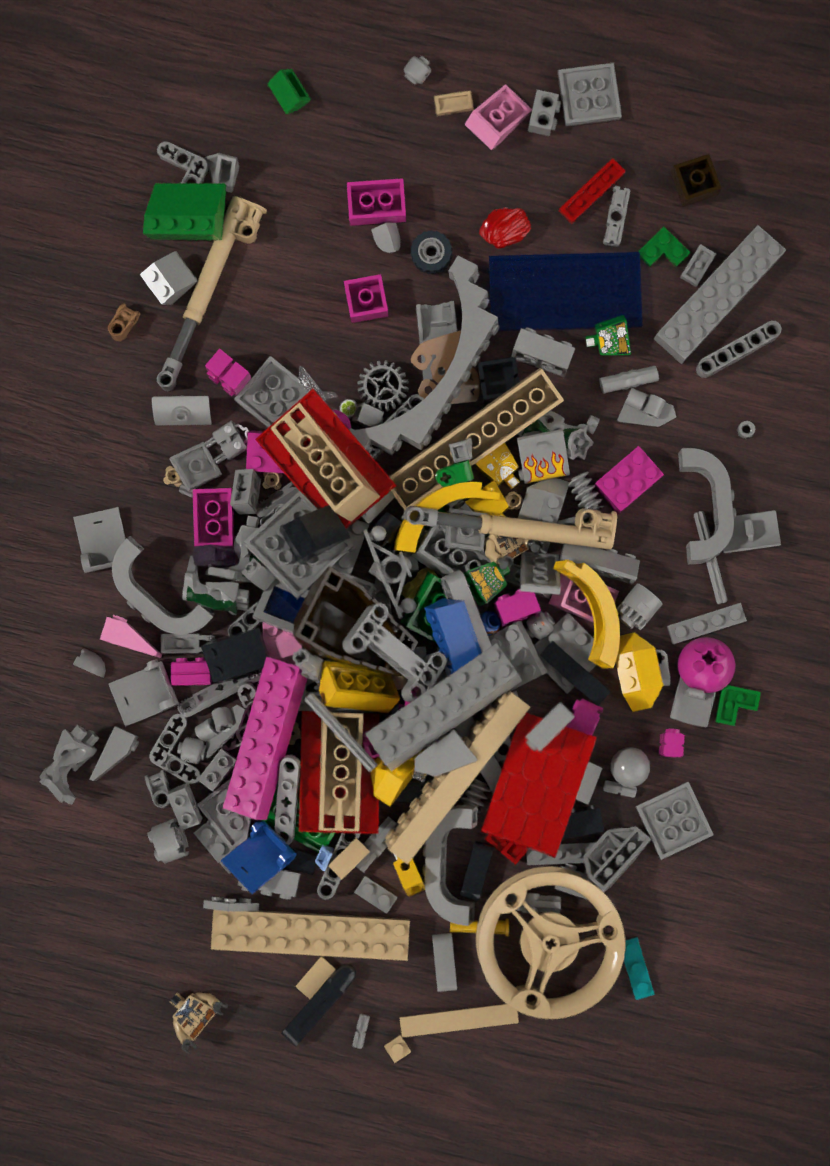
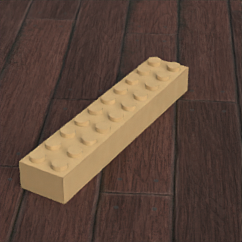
(487, 430)
(447, 788)
(311, 934)

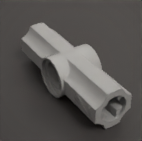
(309, 664)
(376, 844)
(538, 902)

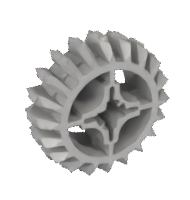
(376, 381)

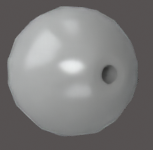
(630, 767)

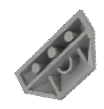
(544, 503)
(613, 855)

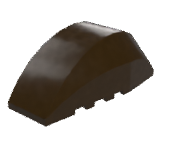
(330, 614)

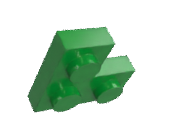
(663, 244)
(733, 698)

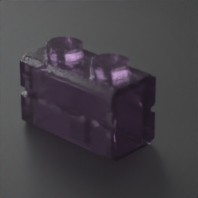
(214, 556)

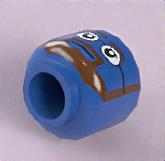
(491, 622)

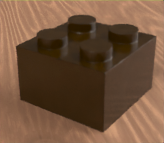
(696, 180)

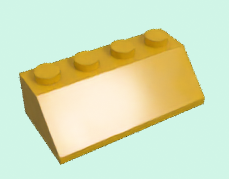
(357, 688)

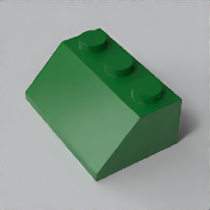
(427, 594)

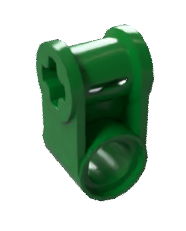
(458, 473)

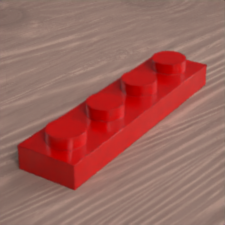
(592, 191)

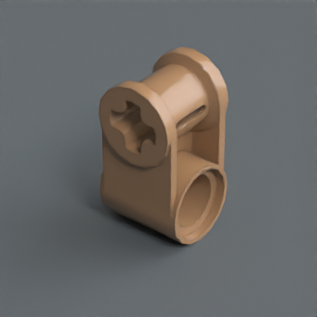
(125, 319)

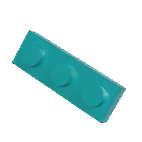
(637, 969)

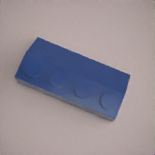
(453, 633)

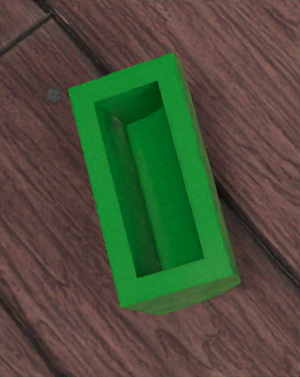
(288, 91)

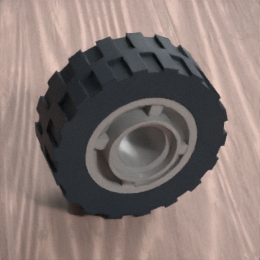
(427, 241)

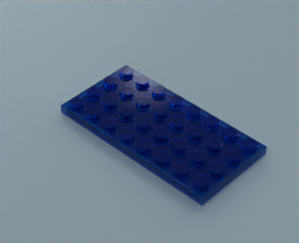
(565, 290)

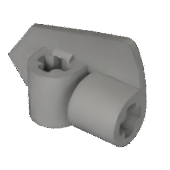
(646, 410)
(220, 728)
(444, 756)

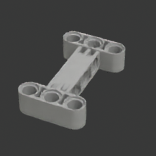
(394, 652)

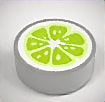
(348, 407)

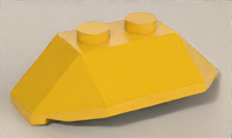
(638, 671)
(390, 784)

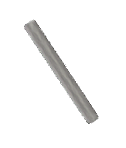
(712, 565)
(340, 732)

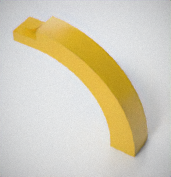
(409, 533)
(603, 609)

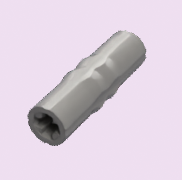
(629, 379)

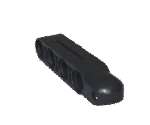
(319, 1004)

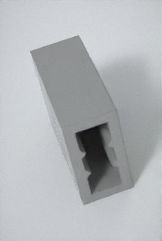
(549, 727)

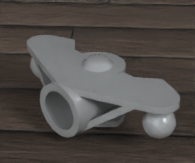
(408, 605)

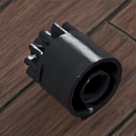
(391, 526)

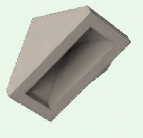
(223, 169)

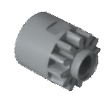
(638, 607)

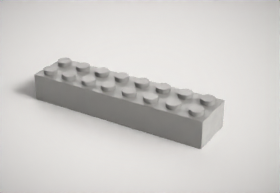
(719, 294)
(443, 707)

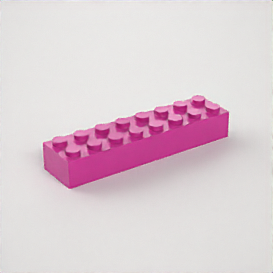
(265, 739)

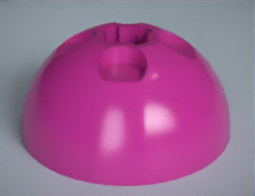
(705, 673)

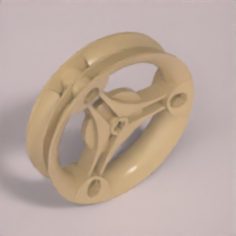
(556, 955)

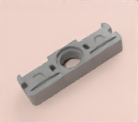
(615, 228)

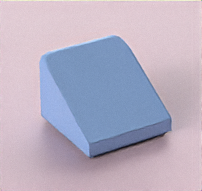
(324, 856)

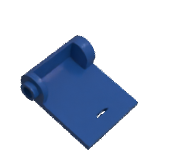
(260, 856)

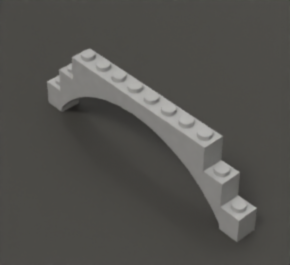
(477, 328)

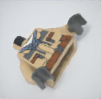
(504, 549)
(193, 1015)

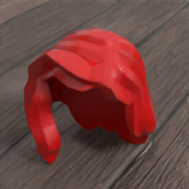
(505, 227)

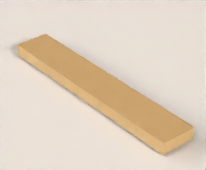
(458, 1020)

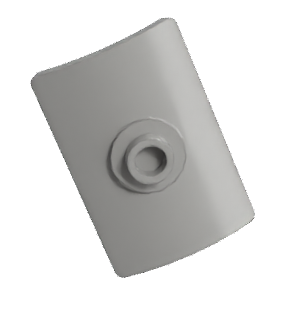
(181, 410)
(754, 532)
(692, 705)

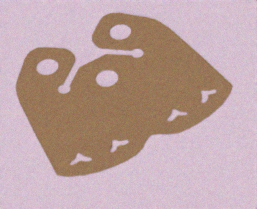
(444, 349)

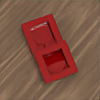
(510, 850)

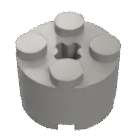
(168, 841)

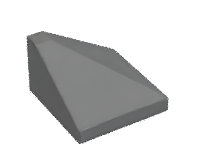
(461, 450)

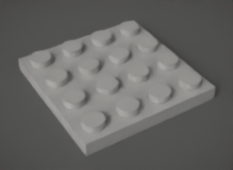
(277, 556)

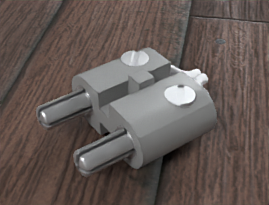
(230, 441)

